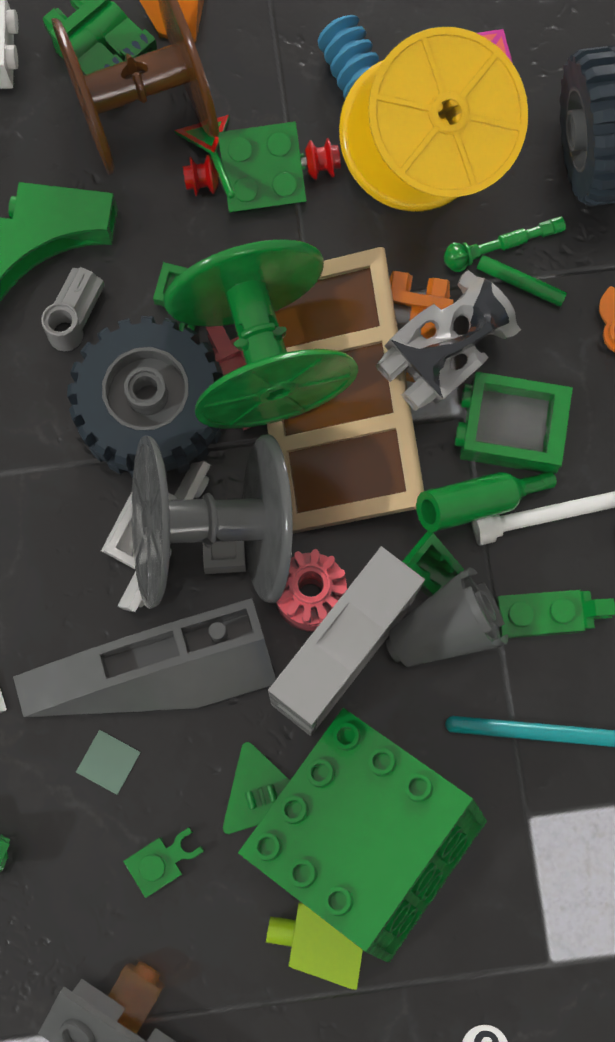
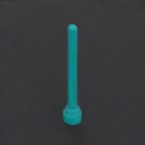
(530, 731)

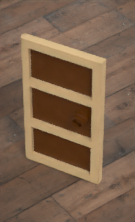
(360, 448)

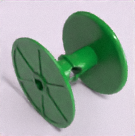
(245, 290)

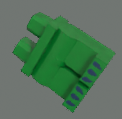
(100, 34)

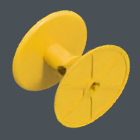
(434, 120)

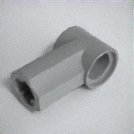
(72, 306)

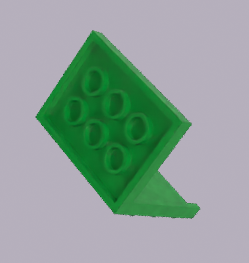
(364, 835)

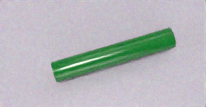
(521, 280)

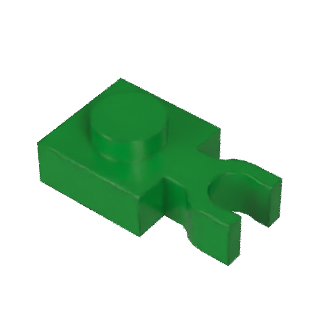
(157, 865)

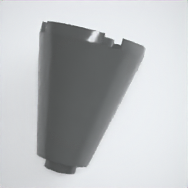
(449, 624)

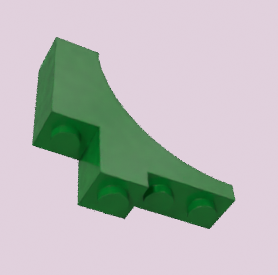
(49, 222)

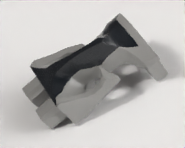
(429, 359)

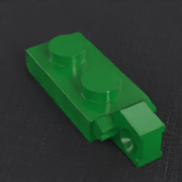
(551, 613)

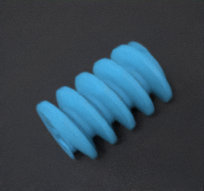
(346, 51)

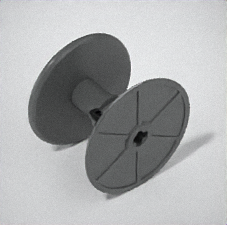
(258, 519)

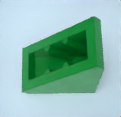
(433, 563)

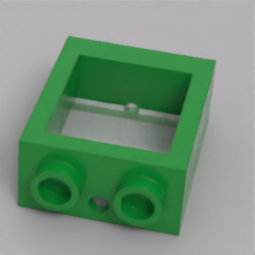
(509, 422)

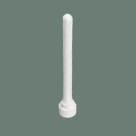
(490, 528)

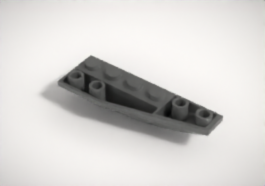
(157, 669)

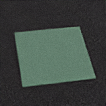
(108, 762)

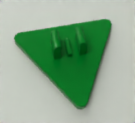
(253, 790)

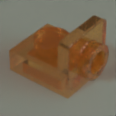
(137, 992)

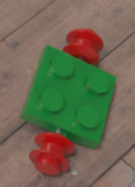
(263, 166)

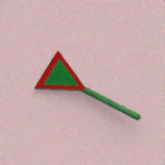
(197, 136)

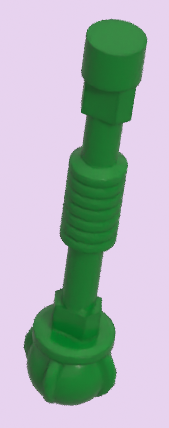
(460, 256)

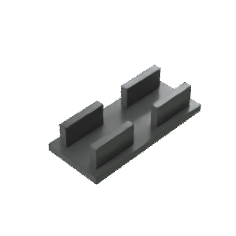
(89, 1017)

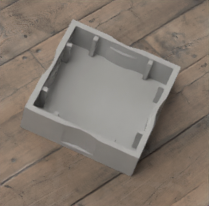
(345, 641)

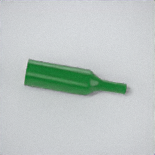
(477, 499)

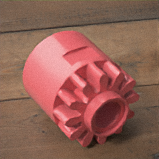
(311, 568)

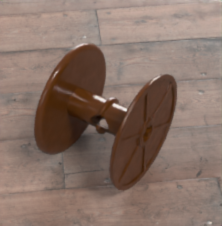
(141, 77)

